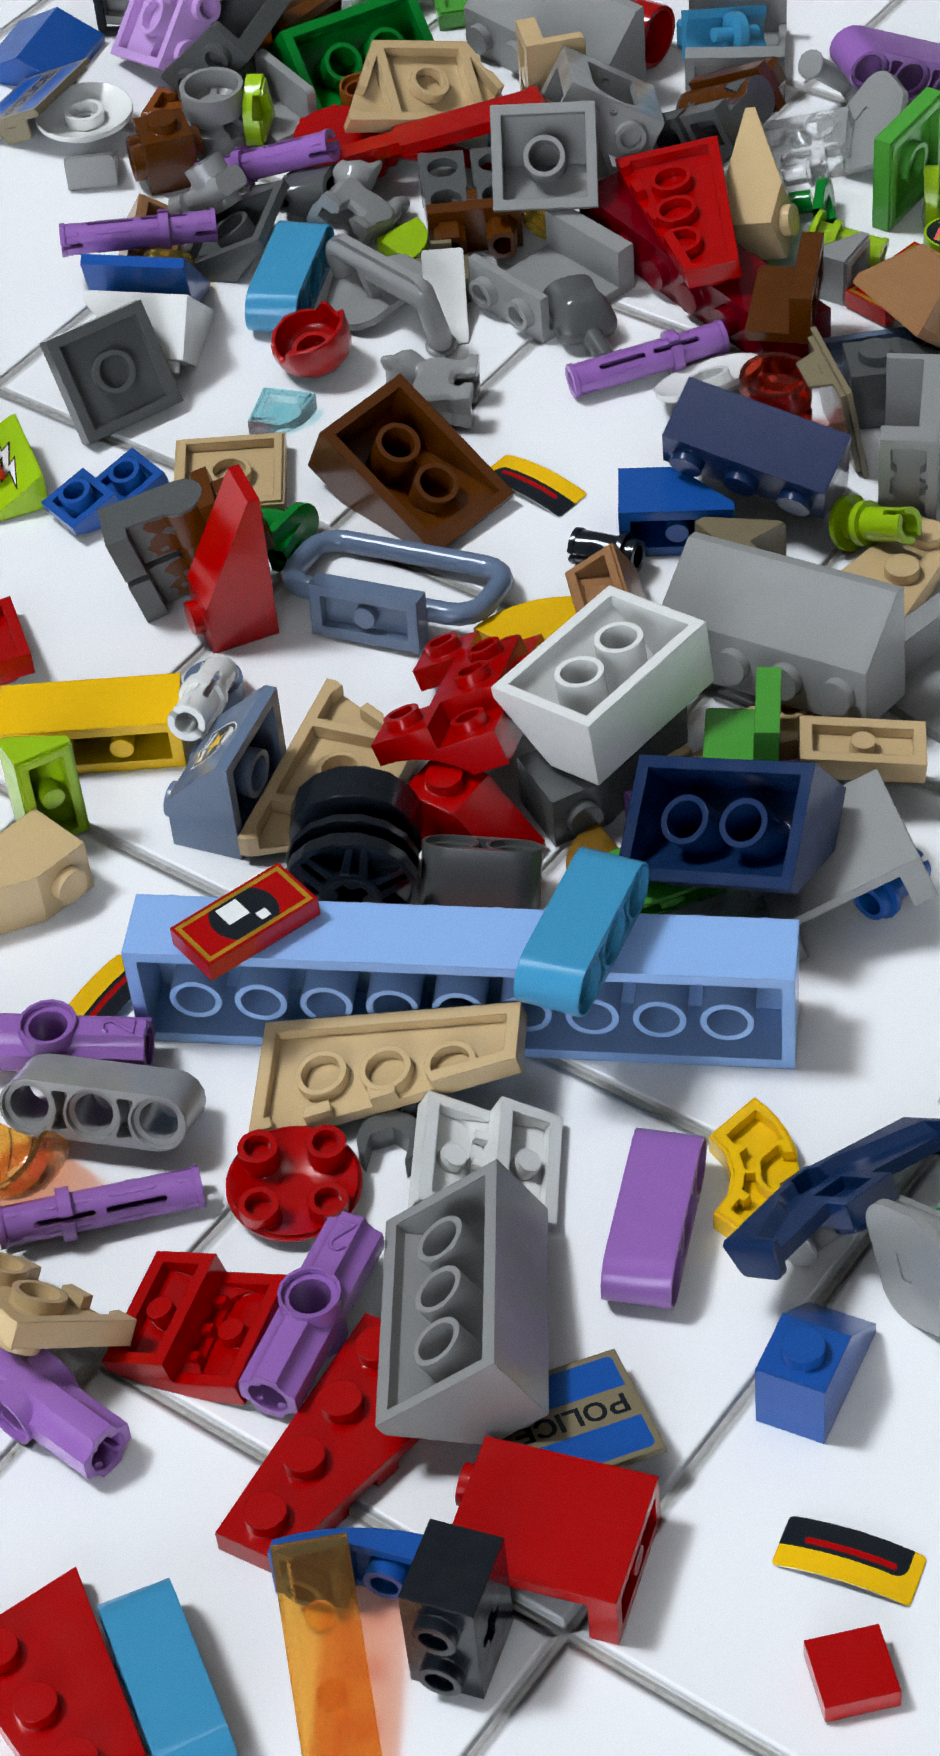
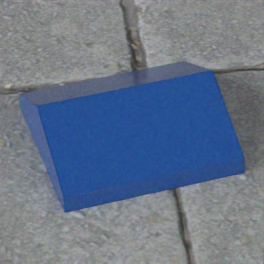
(45, 44)
(143, 275)

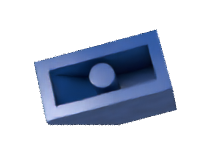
(664, 505)
(810, 1369)

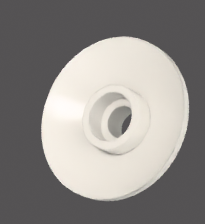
(86, 113)
(717, 371)

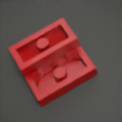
(195, 1326)

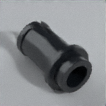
(587, 542)

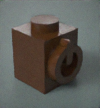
(163, 150)

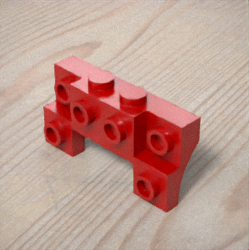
(463, 719)

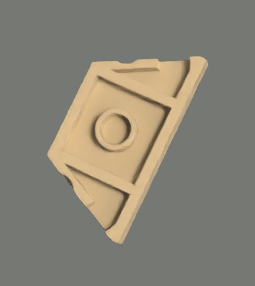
(415, 81)
(329, 737)

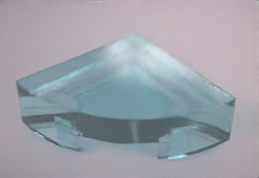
(281, 410)

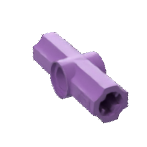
(56, 1029)
(311, 1315)
(46, 1404)

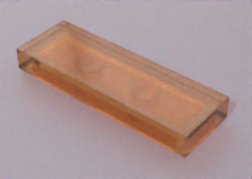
(325, 1647)

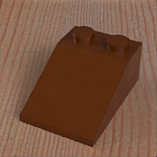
(407, 468)

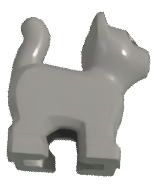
(355, 206)
(444, 382)

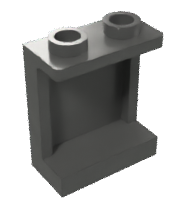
(229, 39)

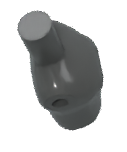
(305, 188)
(581, 313)

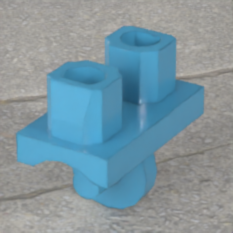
(721, 27)

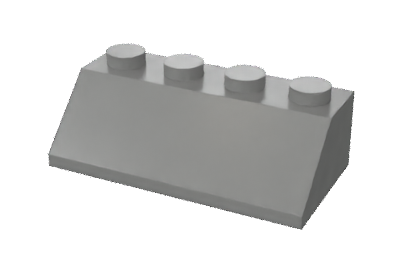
(610, 29)
(824, 626)
(465, 1313)

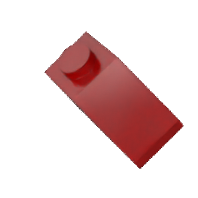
(467, 805)

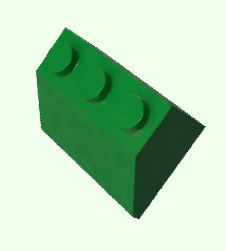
(338, 43)

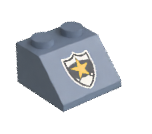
(227, 775)

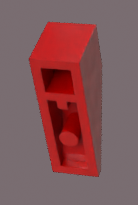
(231, 571)

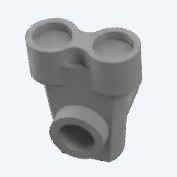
(211, 185)

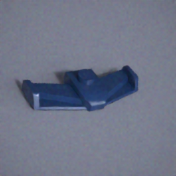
(830, 1195)

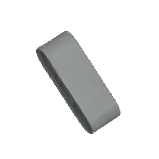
(127, 1087)

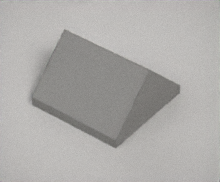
(544, 156)

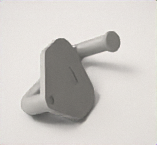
(872, 106)
(376, 285)
(906, 1253)

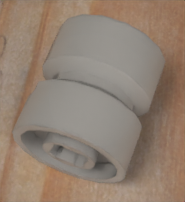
(214, 103)

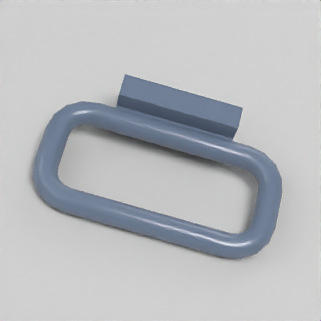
(383, 612)

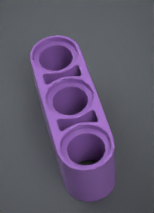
(865, 50)
(653, 1218)

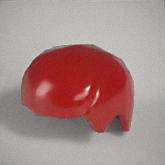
(312, 341)

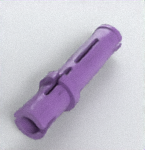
(284, 155)
(138, 232)
(668, 352)
(100, 1206)

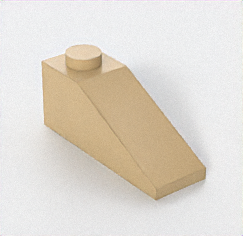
(758, 195)
(39, 871)

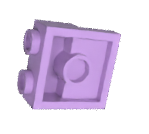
(161, 30)

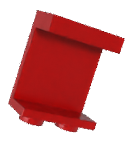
(566, 1525)

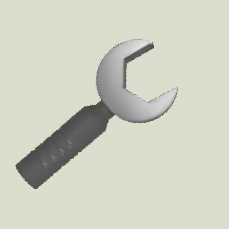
(386, 1130)

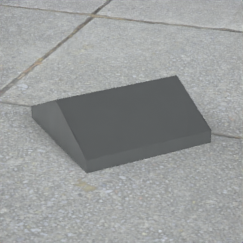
(241, 234)

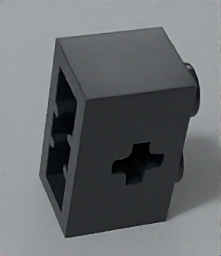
(456, 1609)

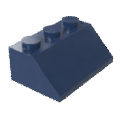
(757, 449)
(732, 822)

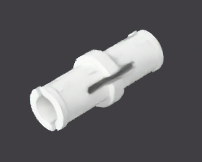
(202, 697)

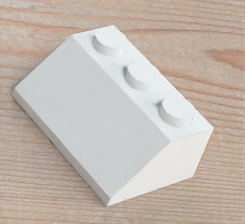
(607, 682)

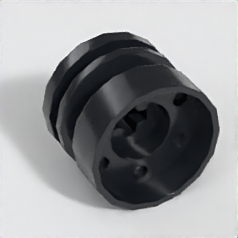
(356, 836)

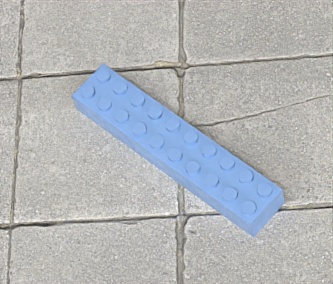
(674, 996)

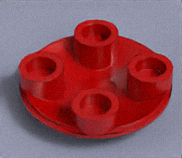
(292, 1181)

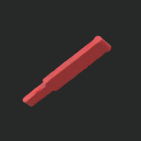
(435, 130)

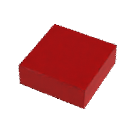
(852, 1673)

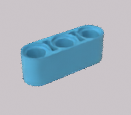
(288, 273)
(581, 932)
(164, 1674)

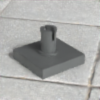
(111, 372)

